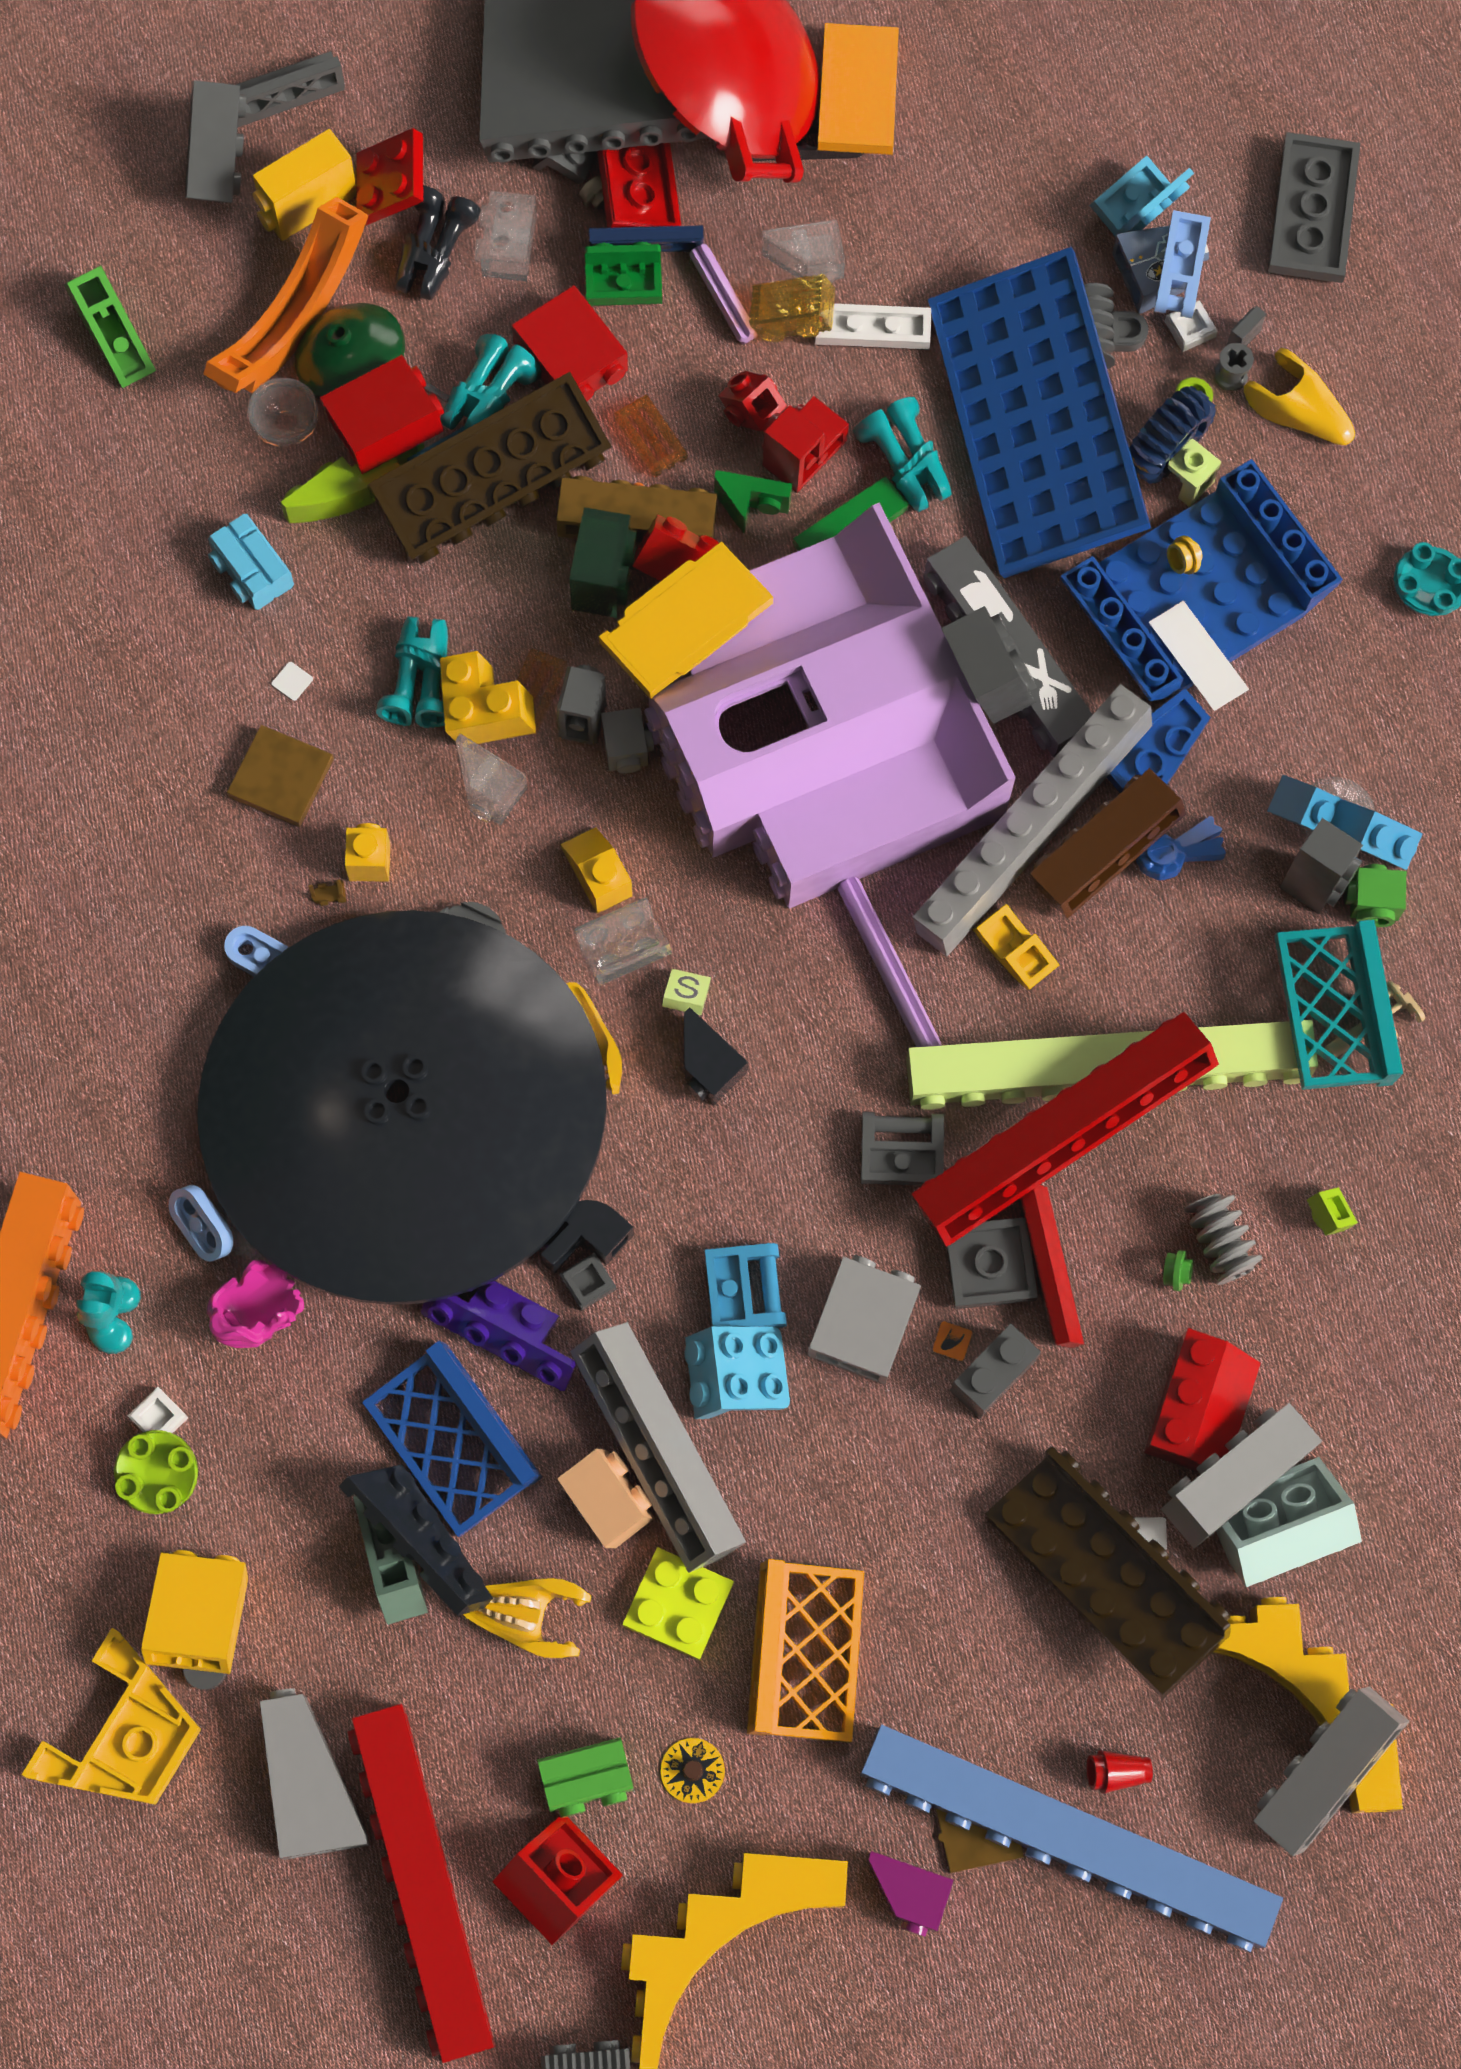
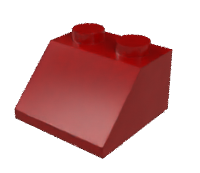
(557, 1878)

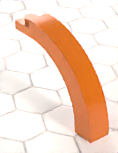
(297, 305)

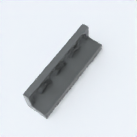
(291, 87)

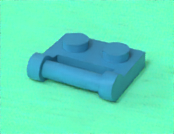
(731, 1289)

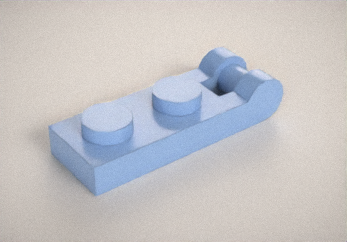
(1182, 262)

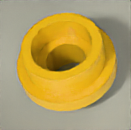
(1184, 555)

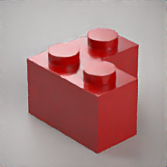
(802, 441)

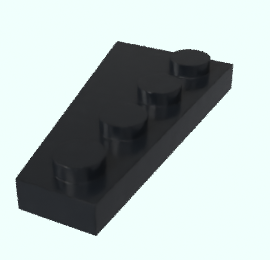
(419, 1535)

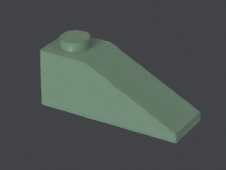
(393, 1576)

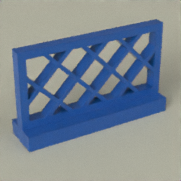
(482, 1418)

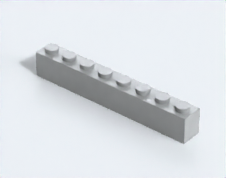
(1033, 820)

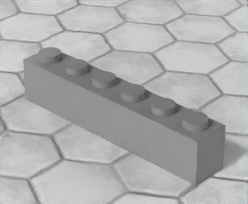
(658, 1446)

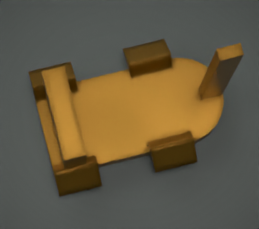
(325, 894)

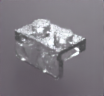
(622, 941)

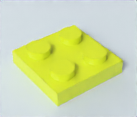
(678, 1605)

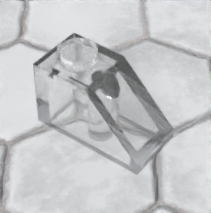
(806, 249)
(489, 782)

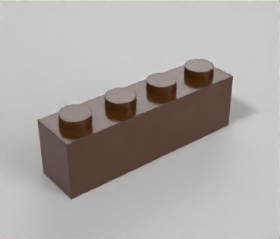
(1107, 842)

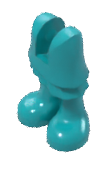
(481, 401)
(923, 465)
(417, 654)
(102, 1301)

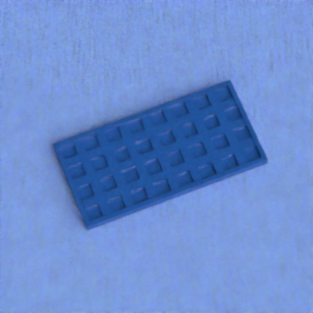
(1038, 413)

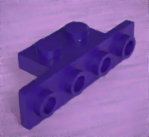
(507, 1328)

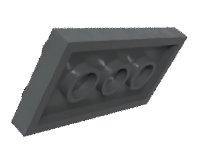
(1314, 207)

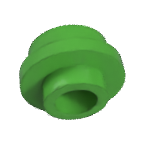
(1177, 1270)

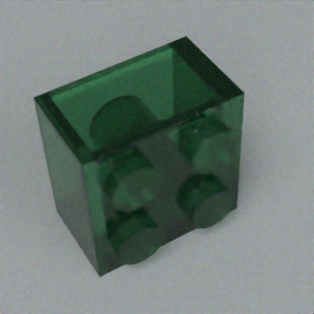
(602, 563)

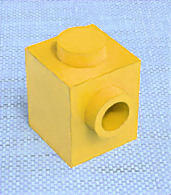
(367, 853)

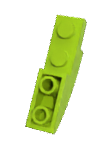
(336, 490)

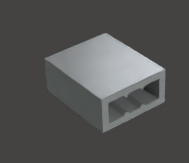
(864, 1318)

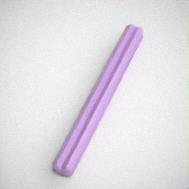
(888, 963)

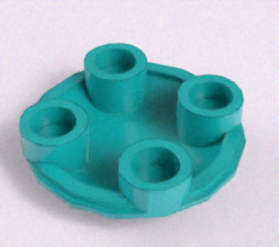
(1429, 580)

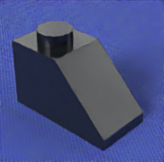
(709, 1061)

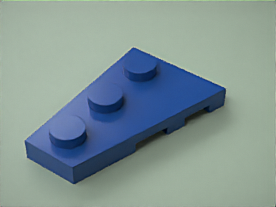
(1166, 743)

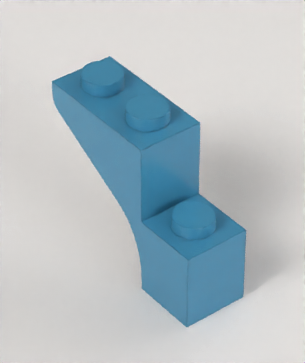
(1378, 834)

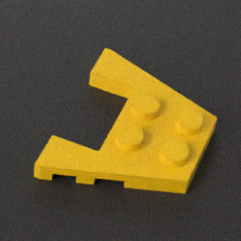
(138, 1742)

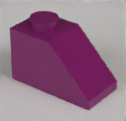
(911, 1893)

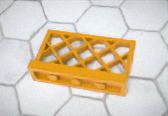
(769, 1649)

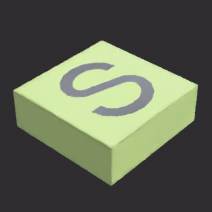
(686, 991)

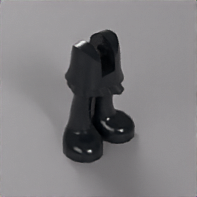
(417, 252)

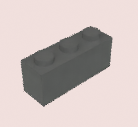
(214, 141)
(1323, 867)

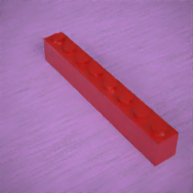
(1065, 1128)
(423, 1884)

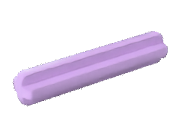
(723, 293)

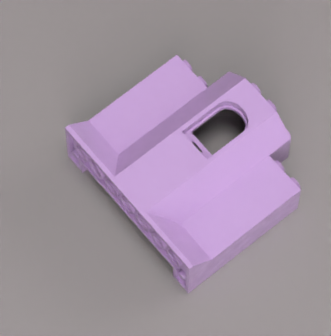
(887, 758)

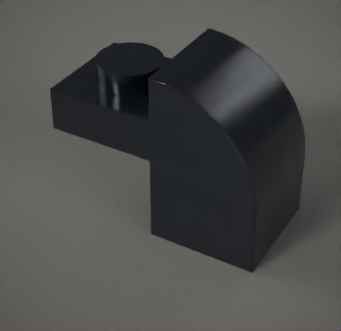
(595, 1227)

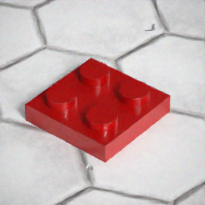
(390, 175)

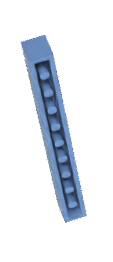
(1072, 1838)

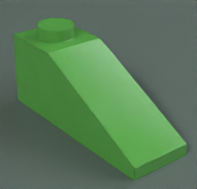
(109, 326)

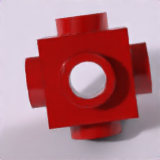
(751, 400)

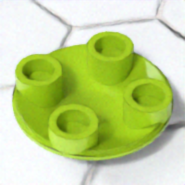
(155, 1472)

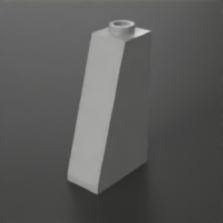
(307, 1789)

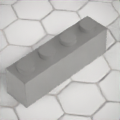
(1241, 1474)
(1330, 1770)

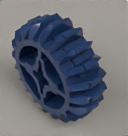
(1168, 431)

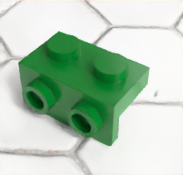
(623, 274)

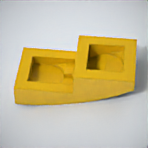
(1015, 947)

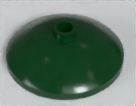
(346, 346)

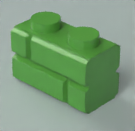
(585, 1777)

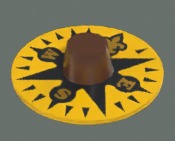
(692, 1770)

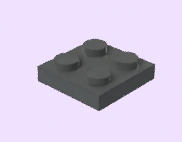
(992, 1265)

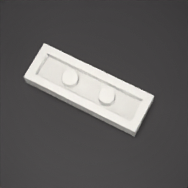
(878, 327)

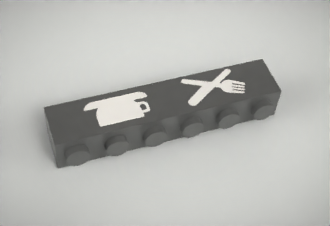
(969, 584)

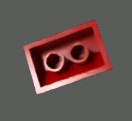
(1202, 1400)

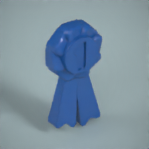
(1167, 855)

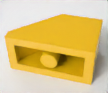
(598, 869)

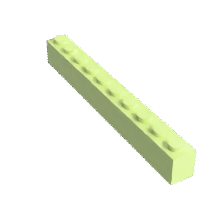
(1049, 1065)

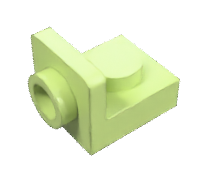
(1196, 470)

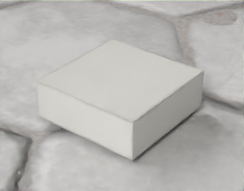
(1191, 331)
(158, 1413)

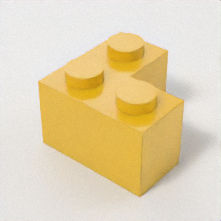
(478, 706)

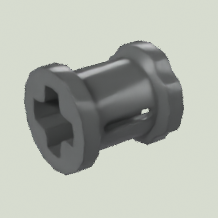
(1233, 366)

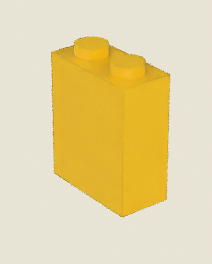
(301, 183)
(195, 1612)

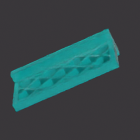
(1372, 1010)

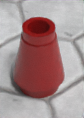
(1117, 1771)

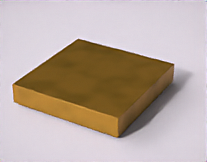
(280, 775)

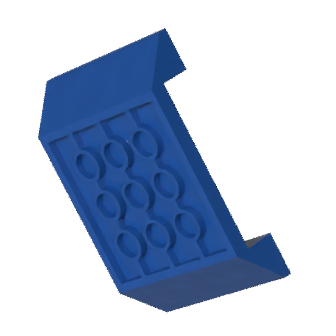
(1251, 584)

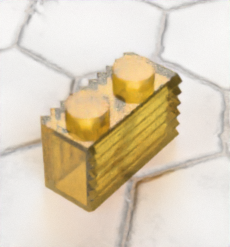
(792, 307)

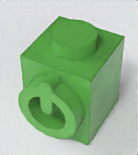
(1377, 894)

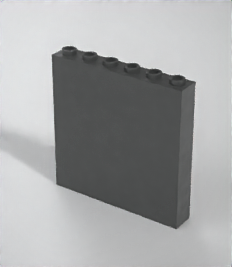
(567, 82)

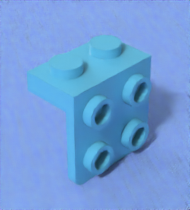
(1138, 197)
(736, 1370)

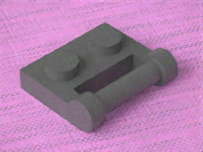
(897, 1160)

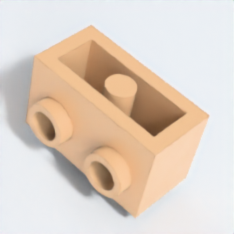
(607, 1497)

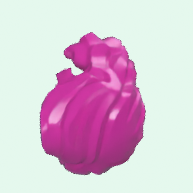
(255, 1307)

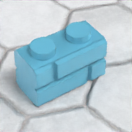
(250, 561)

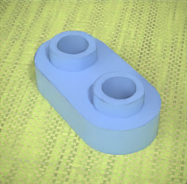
(264, 949)
(200, 1223)

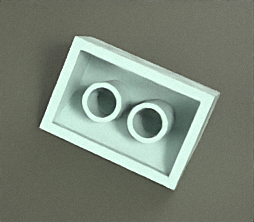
(1290, 1524)

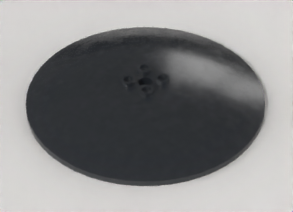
(419, 1190)

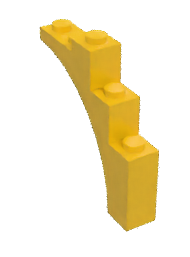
(1316, 1679)
(767, 1889)

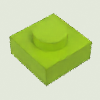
(1331, 1211)

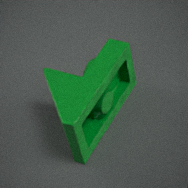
(741, 492)

